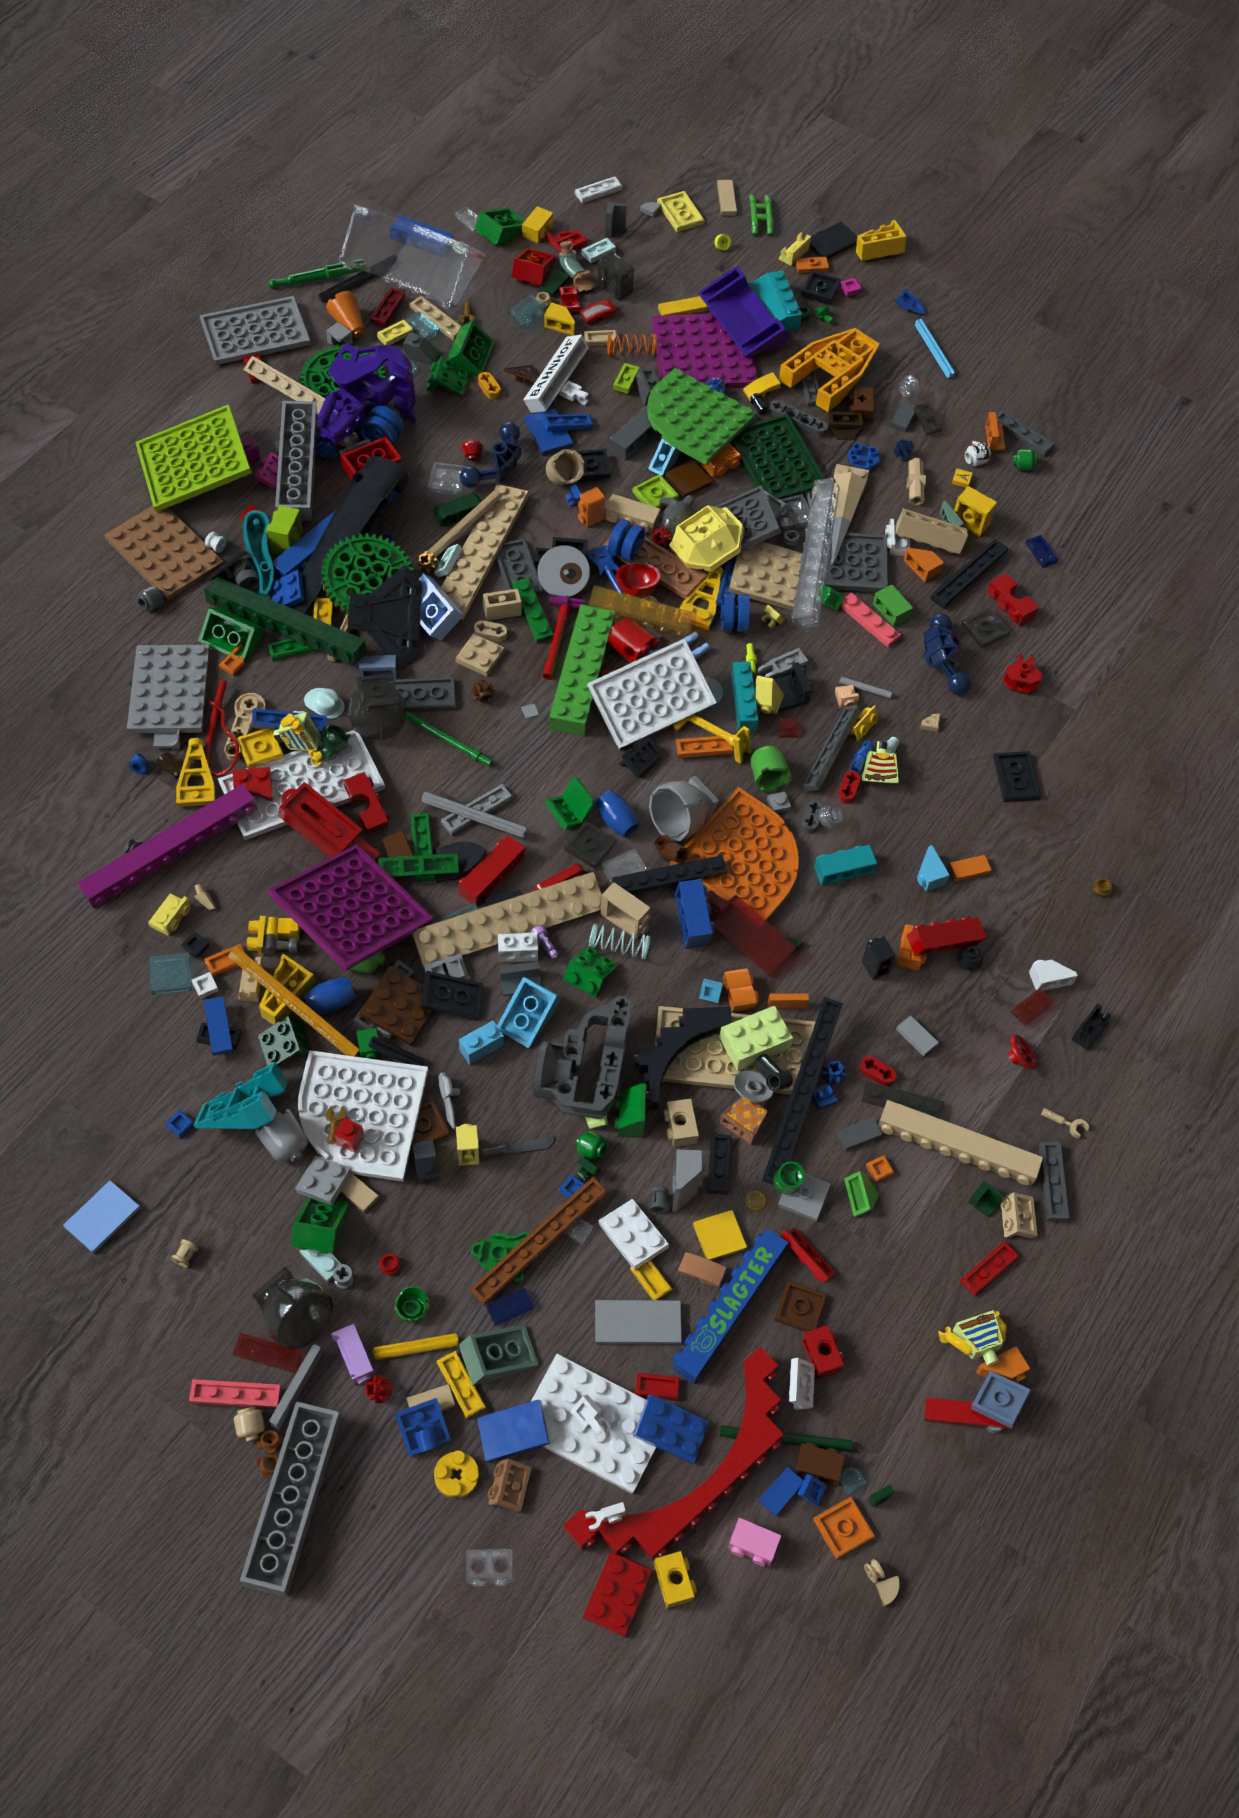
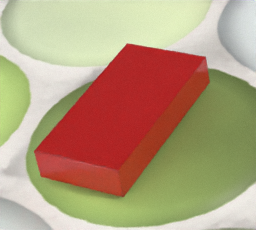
(660, 1386)

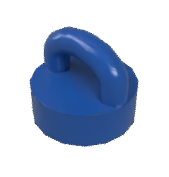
(139, 764)

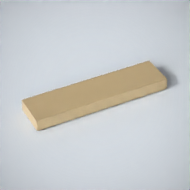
(436, 316)

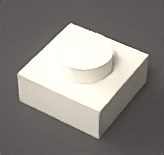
(204, 985)

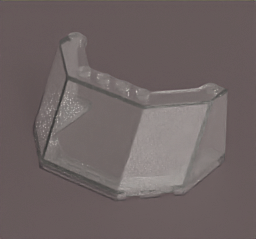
(410, 255)

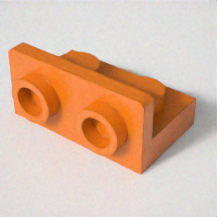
(994, 433)

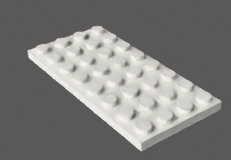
(294, 770)

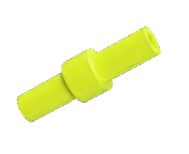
(751, 657)

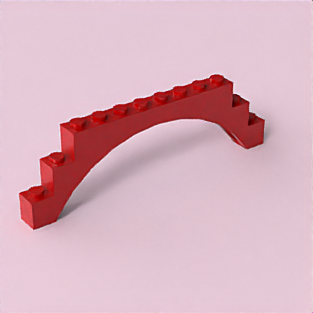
(665, 1525)

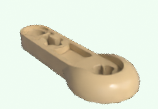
(243, 719)

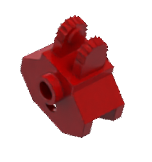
(1022, 674)

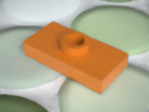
(806, 265)

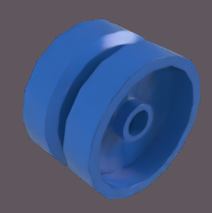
(382, 423)
(626, 540)
(735, 613)

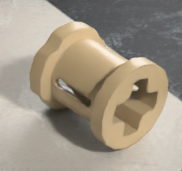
(184, 1253)

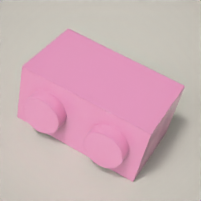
(754, 1542)

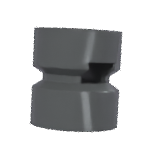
(246, 574)

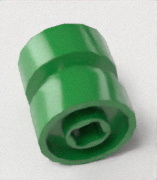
(789, 1178)

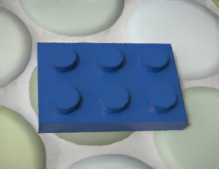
(671, 1429)

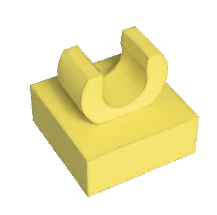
(773, 615)

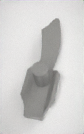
(447, 1091)

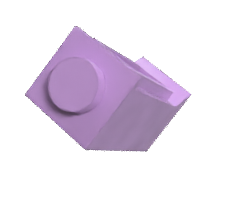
(353, 1354)

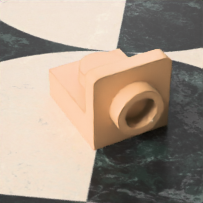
(846, 696)

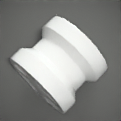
(216, 542)

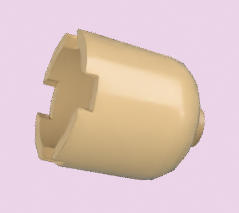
(565, 467)

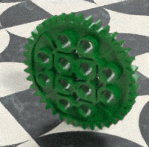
(315, 373)
(353, 550)

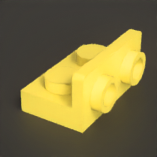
(170, 914)

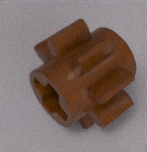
(482, 691)

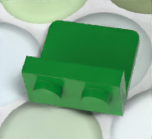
(448, 375)
(573, 805)
(589, 971)

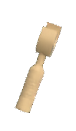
(1061, 1120)

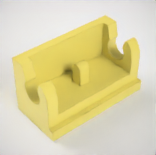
(796, 250)

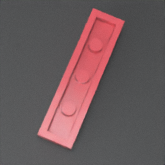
(870, 620)
(235, 1394)

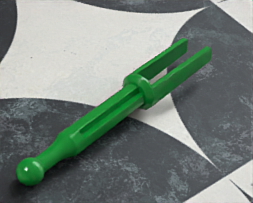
(327, 272)

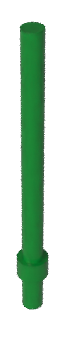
(474, 754)

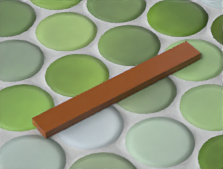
(538, 1241)

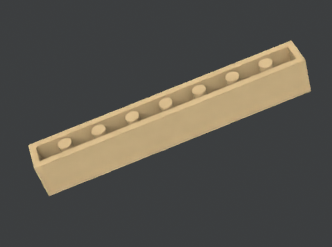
(960, 1143)

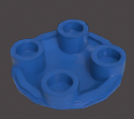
(863, 456)

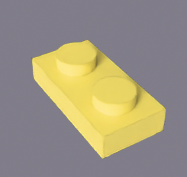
(394, 333)

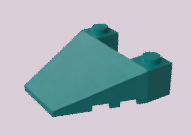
(247, 1104)

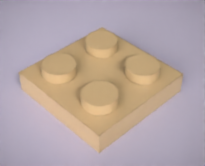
(479, 654)

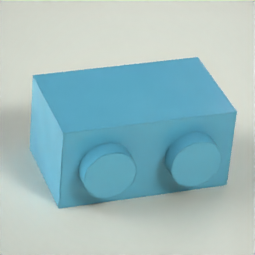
(481, 1042)

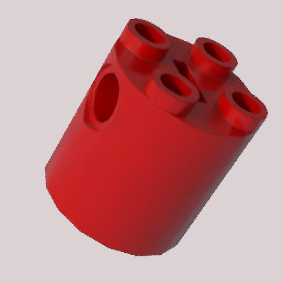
(631, 640)

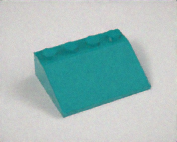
(778, 298)

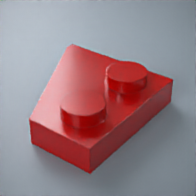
(576, 237)

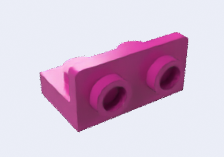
(268, 472)

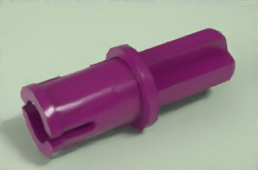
(559, 600)

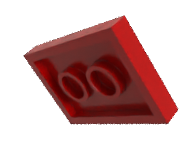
(617, 1594)

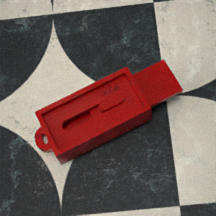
(321, 822)

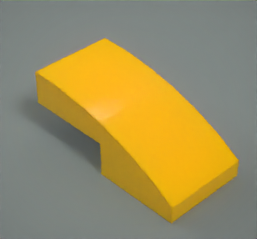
(762, 385)

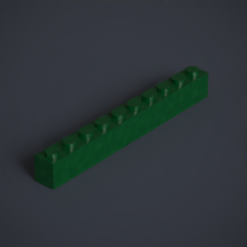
(285, 621)

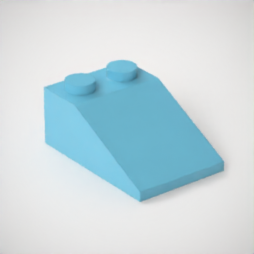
(528, 1012)

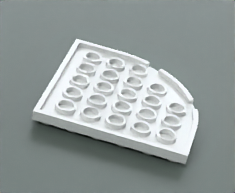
(374, 1094)

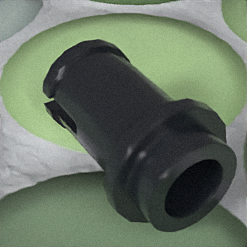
(756, 400)

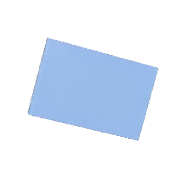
(101, 1216)

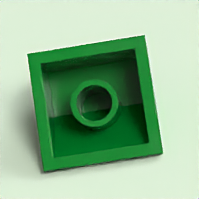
(631, 1111)

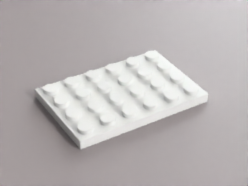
(651, 693)
(613, 1453)

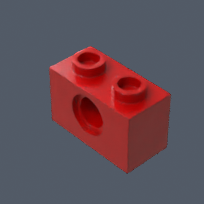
(824, 1364)

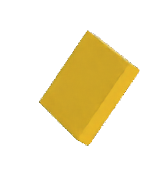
(259, 748)
(719, 1235)

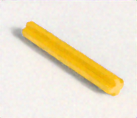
(415, 1346)

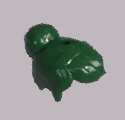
(334, 741)

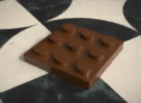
(396, 1006)

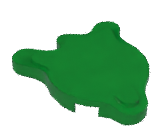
(495, 1248)

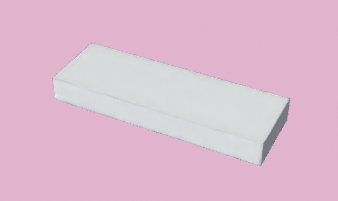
(598, 189)

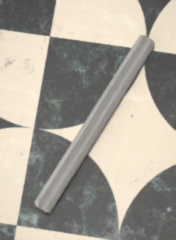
(474, 814)

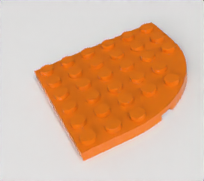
(755, 849)

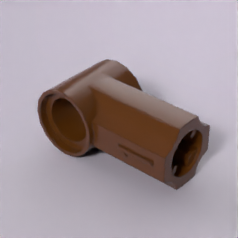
(670, 849)

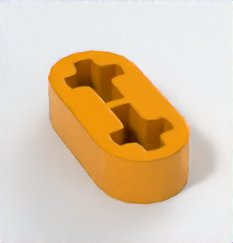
(492, 384)

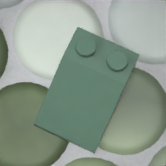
(497, 1354)

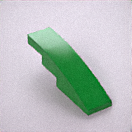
(420, 864)

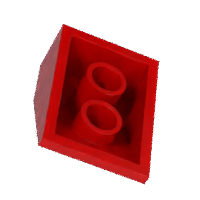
(532, 266)

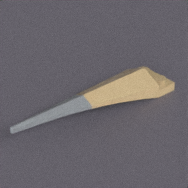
(852, 485)

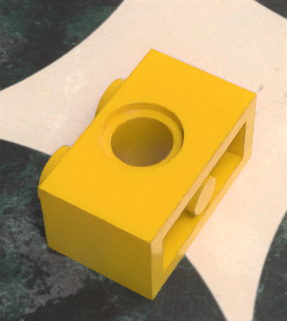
(674, 1594)

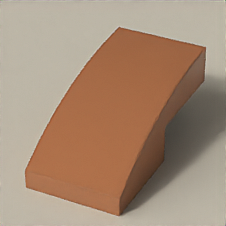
(702, 1269)

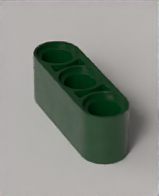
(456, 509)

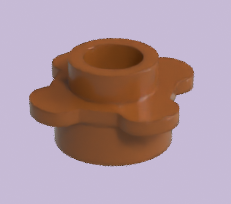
(269, 1436)
(262, 1464)

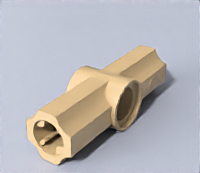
(916, 481)

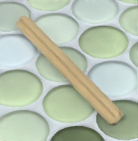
(465, 523)

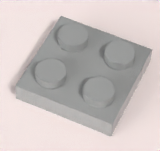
(323, 1180)

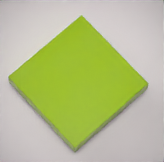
(653, 490)

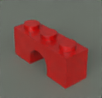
(1020, 610)
(361, 788)

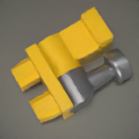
(270, 933)

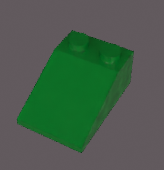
(499, 225)
(319, 1225)

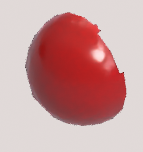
(638, 579)

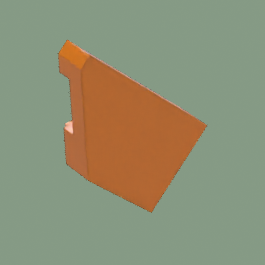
(232, 663)

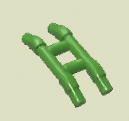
(761, 217)

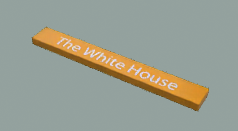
(293, 1002)

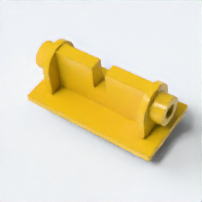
(864, 722)

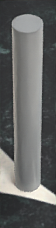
(865, 687)

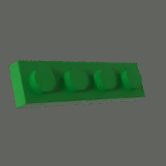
(533, 611)

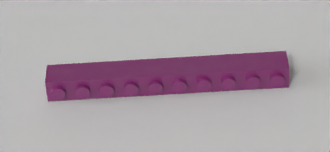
(167, 846)

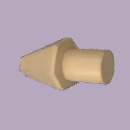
(204, 897)

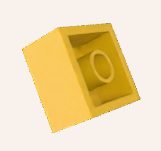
(975, 510)

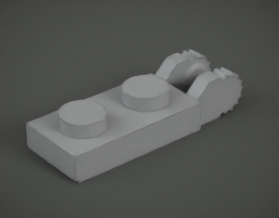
(783, 664)

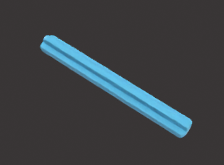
(934, 348)

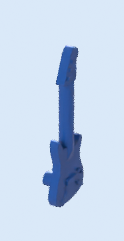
(603, 562)

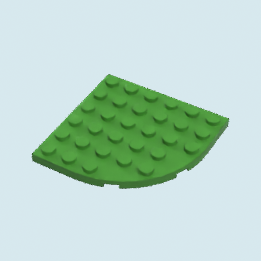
(695, 416)

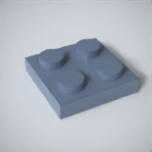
(1000, 1399)

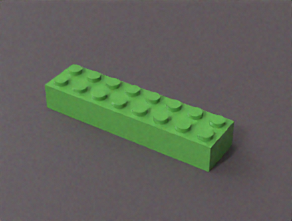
(582, 665)

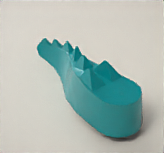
(255, 543)

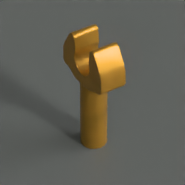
(467, 314)
(335, 1121)

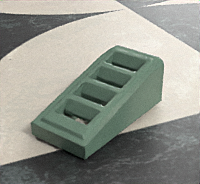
(949, 515)

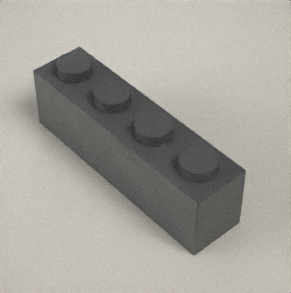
(632, 435)

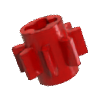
(663, 533)
(379, 1389)

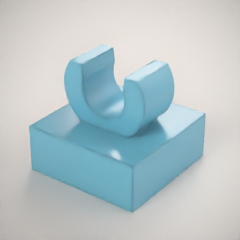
(710, 990)

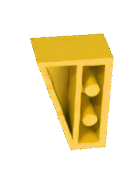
(882, 242)
(295, 979)

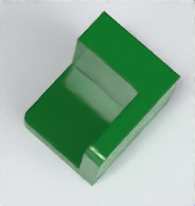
(832, 598)

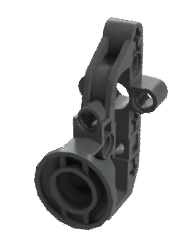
(560, 1072)

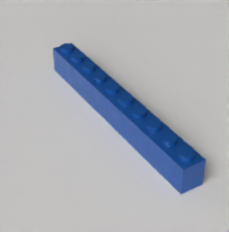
(299, 553)

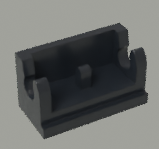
(1091, 1028)

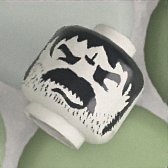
(977, 454)

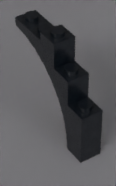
(693, 1026)

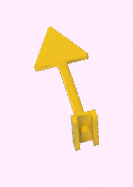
(740, 741)

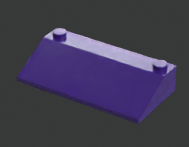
(743, 314)

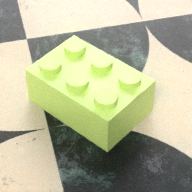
(754, 1036)

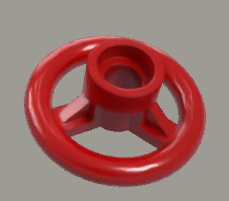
(1021, 1051)

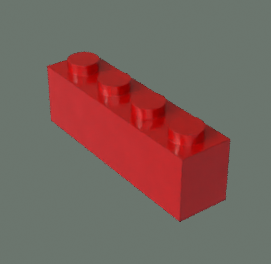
(491, 870)
(946, 936)

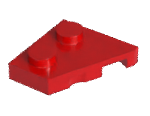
(256, 781)

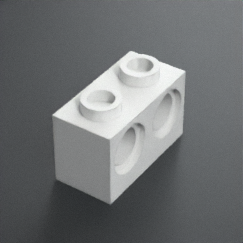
(517, 947)

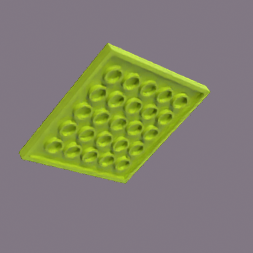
(193, 458)

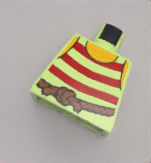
(881, 765)

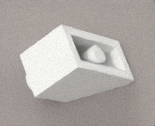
(1051, 975)

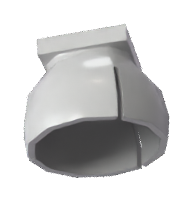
(681, 808)

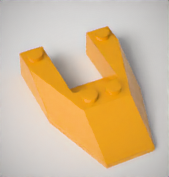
(841, 355)

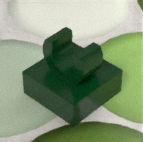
(587, 1168)

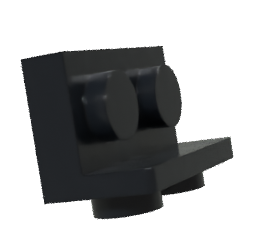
(641, 756)

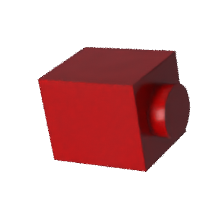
(349, 1135)

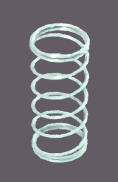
(646, 942)

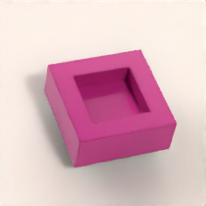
(850, 287)

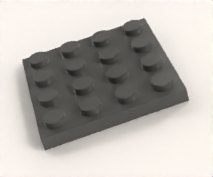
(755, 514)
(859, 564)

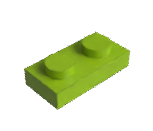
(626, 378)

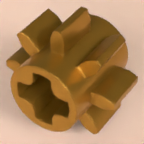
(428, 562)

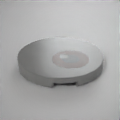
(563, 571)

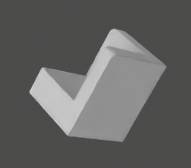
(338, 333)

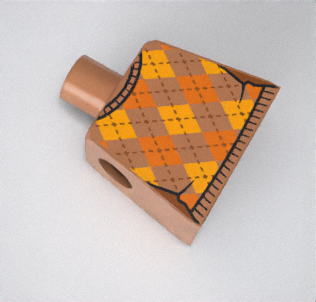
(745, 1119)

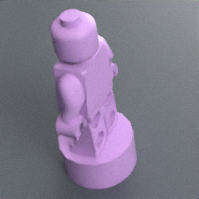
(541, 936)

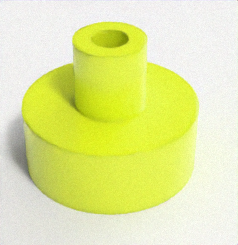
(722, 242)

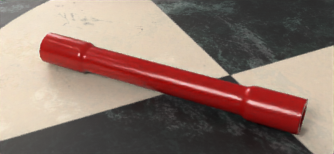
(558, 634)

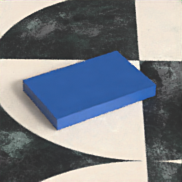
(547, 440)
(513, 1430)

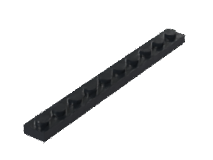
(803, 1088)

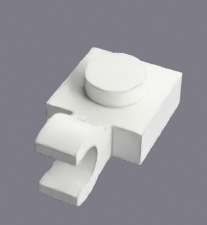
(573, 391)
(587, 1413)
(611, 1513)

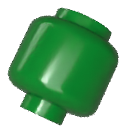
(1025, 460)
(591, 1146)

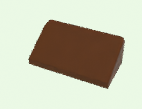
(397, 845)

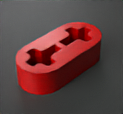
(850, 787)
(877, 1071)

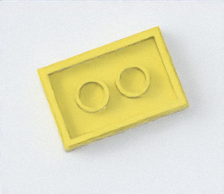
(680, 211)

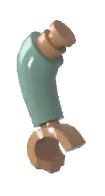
(569, 262)

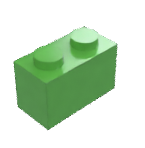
(893, 605)

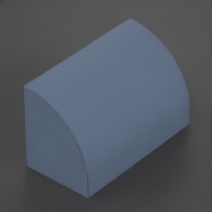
(378, 665)

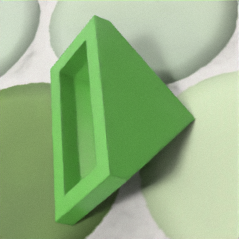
(861, 1193)

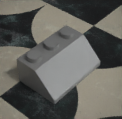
(687, 1176)

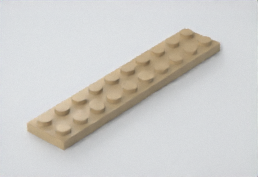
(482, 547)
(513, 916)

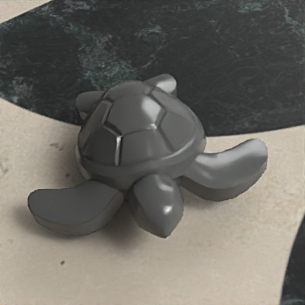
(675, 512)

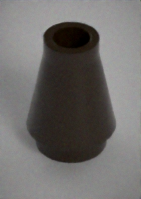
(169, 764)

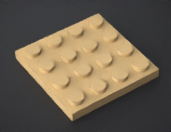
(767, 574)

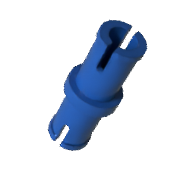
(860, 756)

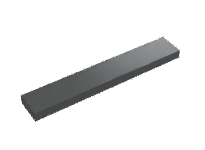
(831, 748)

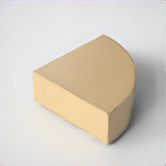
(931, 723)
(888, 1589)

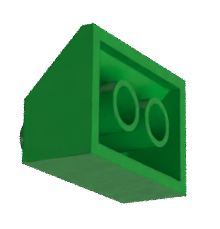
(471, 348)
(227, 631)

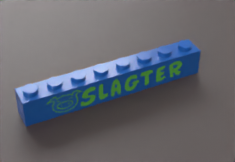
(729, 1307)

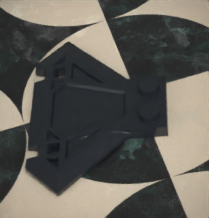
(390, 615)

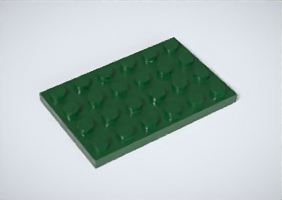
(777, 457)

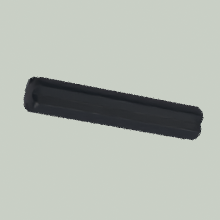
(395, 1052)

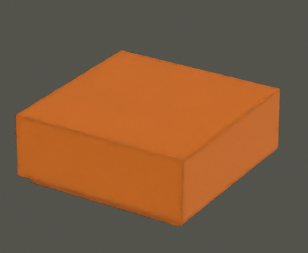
(880, 1169)

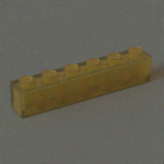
(644, 610)

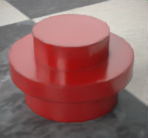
(389, 1264)

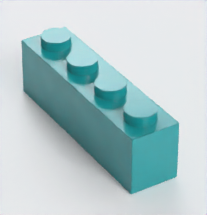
(744, 696)

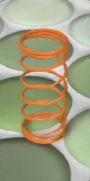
(611, 350)

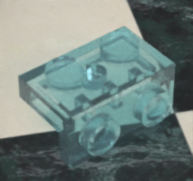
(526, 310)

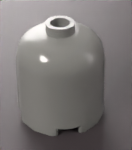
(283, 1137)

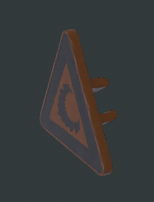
(526, 372)

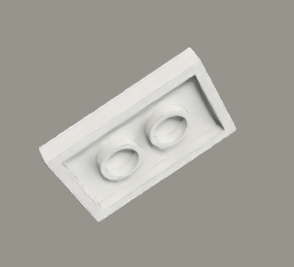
(633, 1234)

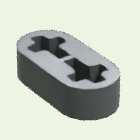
(808, 815)

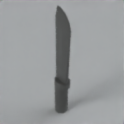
(536, 1144)

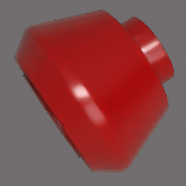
(472, 449)

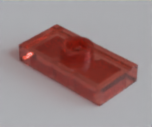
(1031, 1006)

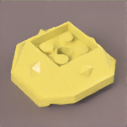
(708, 538)

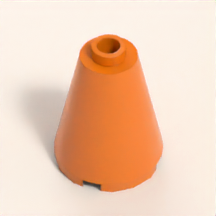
(347, 312)

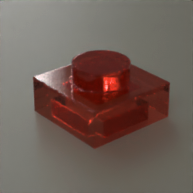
(788, 728)

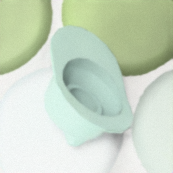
(324, 702)

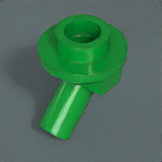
(822, 313)

